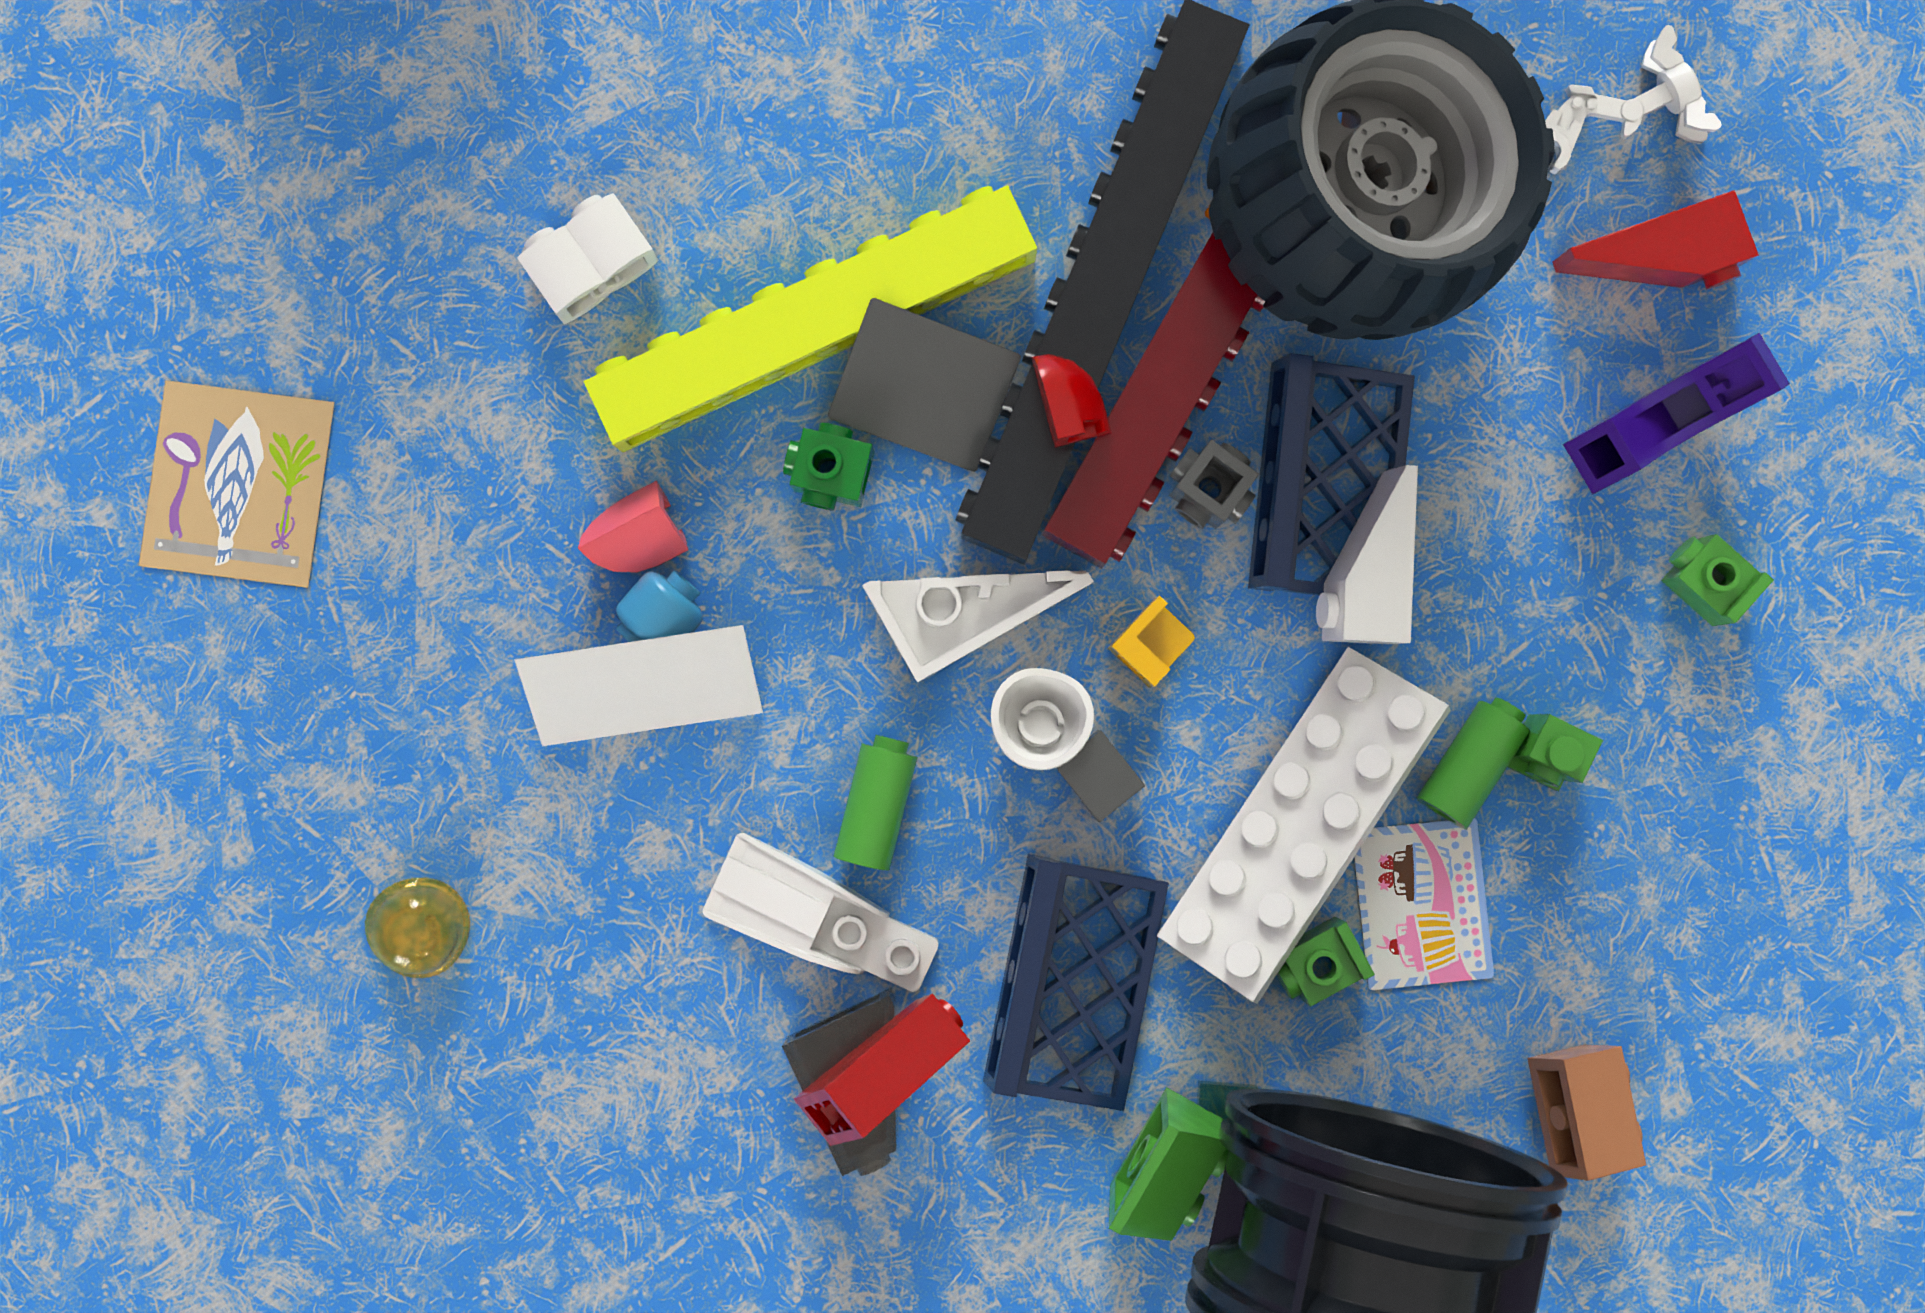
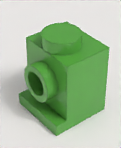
(1694, 583)
(1555, 752)
(1331, 940)

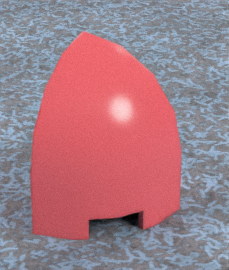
(634, 533)

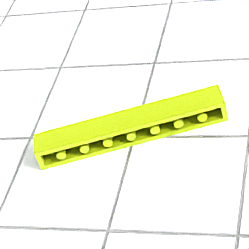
(809, 319)

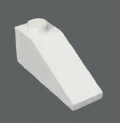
(1372, 579)

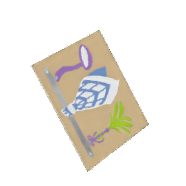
(236, 484)

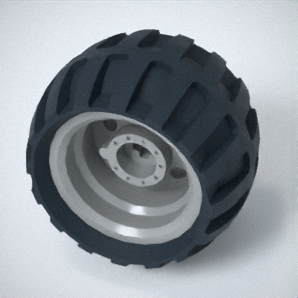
(1337, 213)

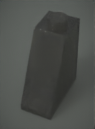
(823, 1046)

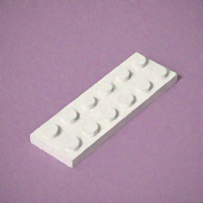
(1303, 824)

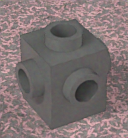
(1228, 470)

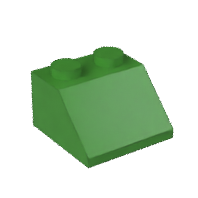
(1166, 1170)

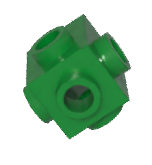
(846, 480)

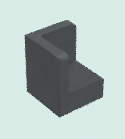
(1101, 776)

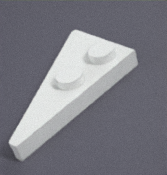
(950, 617)

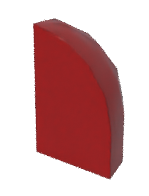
(1070, 400)

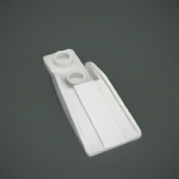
(814, 916)

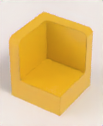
(1152, 642)

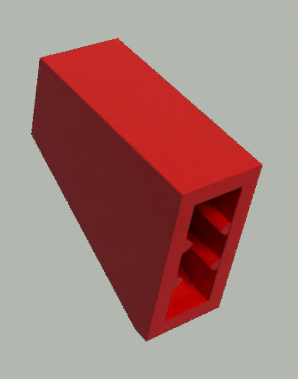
(883, 1070)

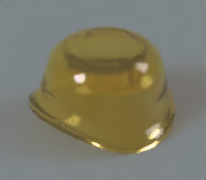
(418, 927)

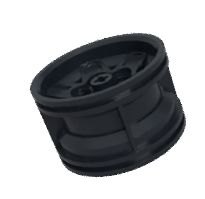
(1370, 1214)

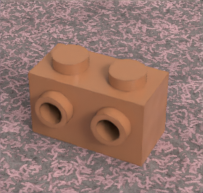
(1587, 1111)

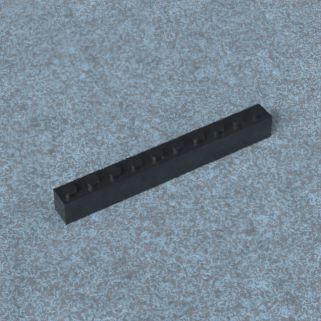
(1107, 269)

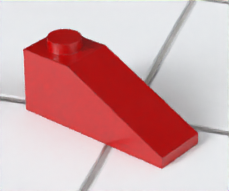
(1671, 250)

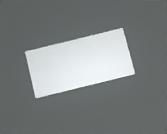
(640, 685)

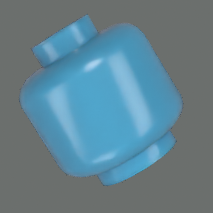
(658, 608)

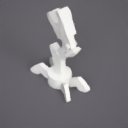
(1675, 88)

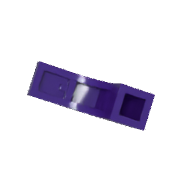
(1675, 413)

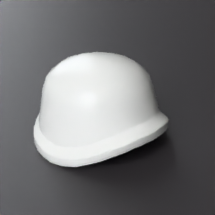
(1041, 718)

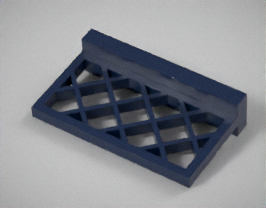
(1286, 461)
(1026, 976)

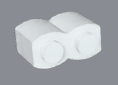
(587, 257)

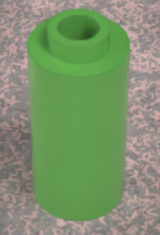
(1474, 762)
(876, 804)

